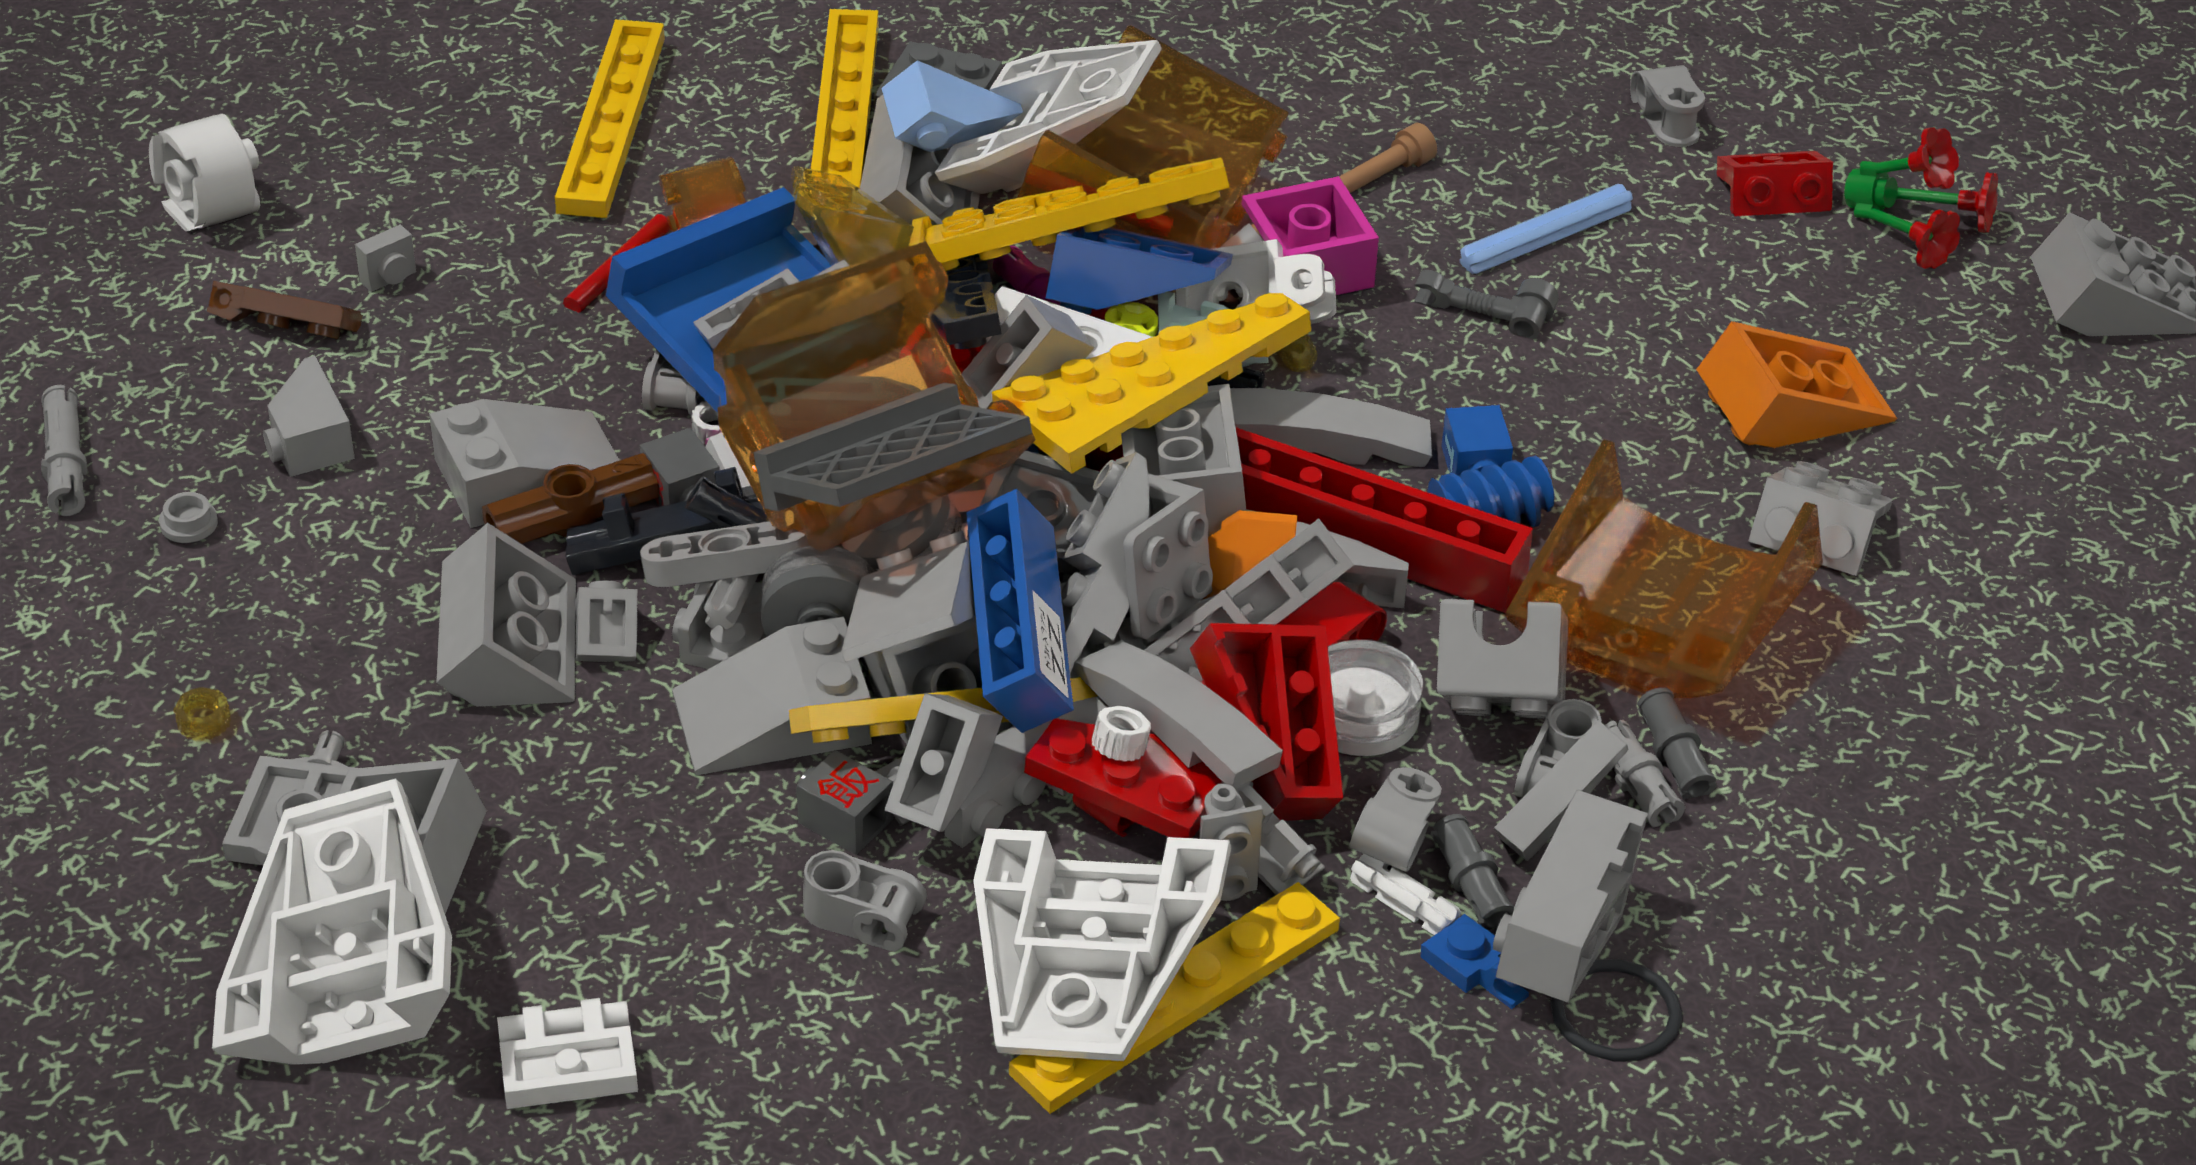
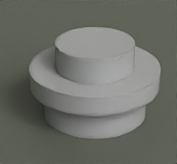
(187, 518)

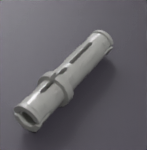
(63, 460)

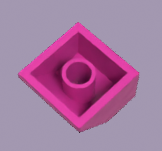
(1322, 222)

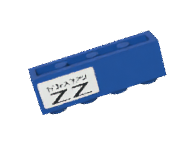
(1019, 611)

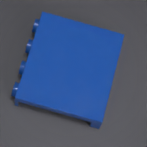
(699, 269)

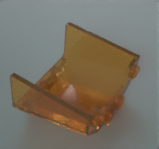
(1173, 120)
(832, 353)

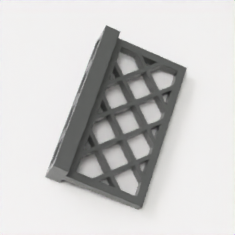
(882, 448)

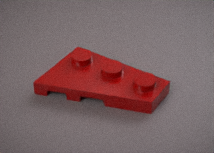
(1149, 790)

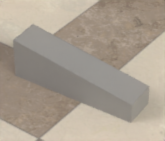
(1543, 807)

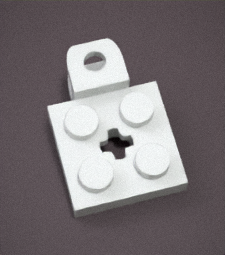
(1261, 270)

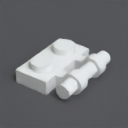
(567, 1053)

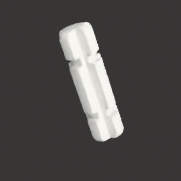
(1404, 894)

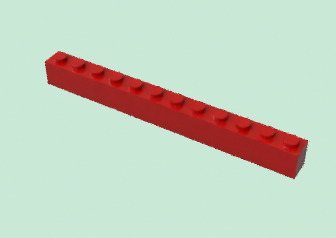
(1441, 539)

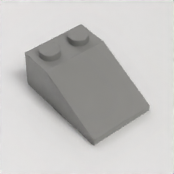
(509, 447)
(1198, 450)
(911, 597)
(742, 705)

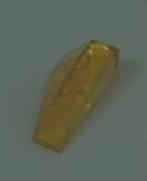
(846, 219)

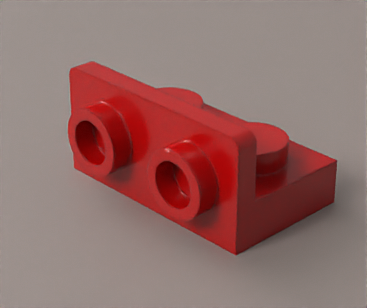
(1777, 182)

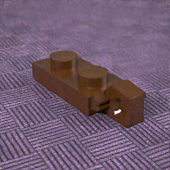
(278, 309)

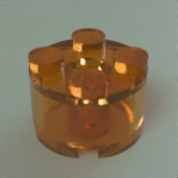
(701, 191)

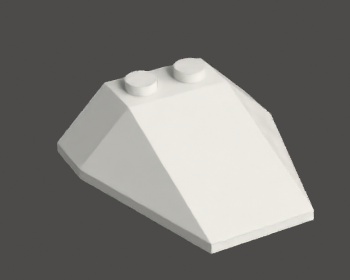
(1058, 92)
(338, 938)
(1086, 945)

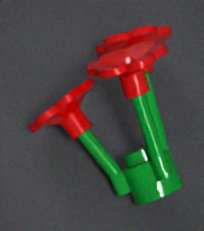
(1871, 190)

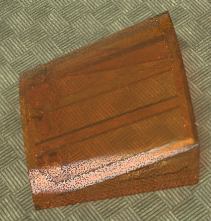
(1655, 599)

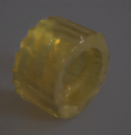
(202, 727)

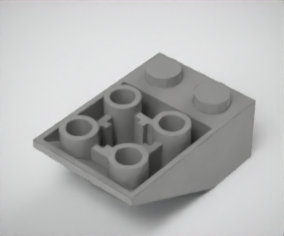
(2114, 283)

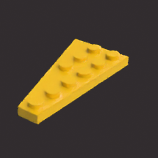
(1049, 213)
(1148, 380)

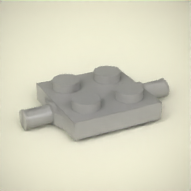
(280, 786)

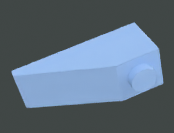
(941, 109)

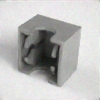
(1518, 675)

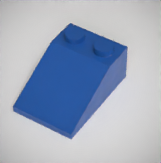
(1125, 266)

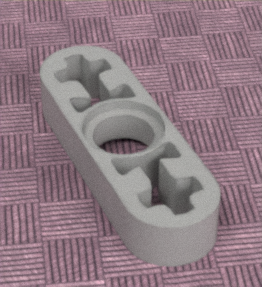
(716, 553)

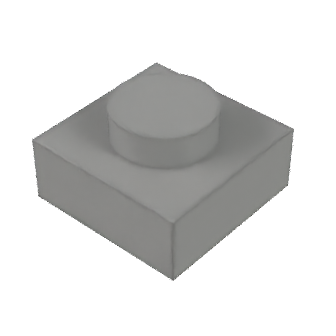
(385, 258)

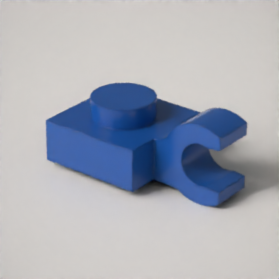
(1467, 958)

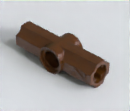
(571, 498)

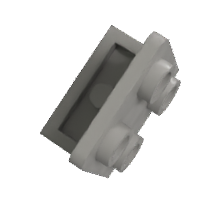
(1844, 513)
(1167, 556)

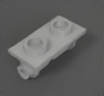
(1242, 827)
(1282, 852)

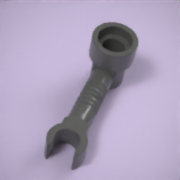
(1526, 310)

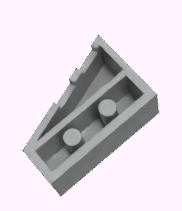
(1571, 898)

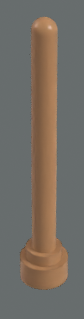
(1411, 146)

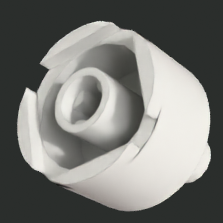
(205, 172)

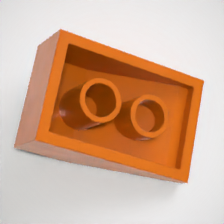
(1789, 387)

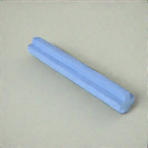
(1545, 229)

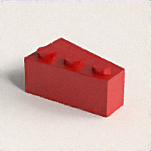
(1285, 689)

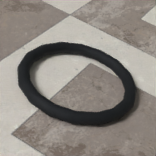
(1624, 1054)

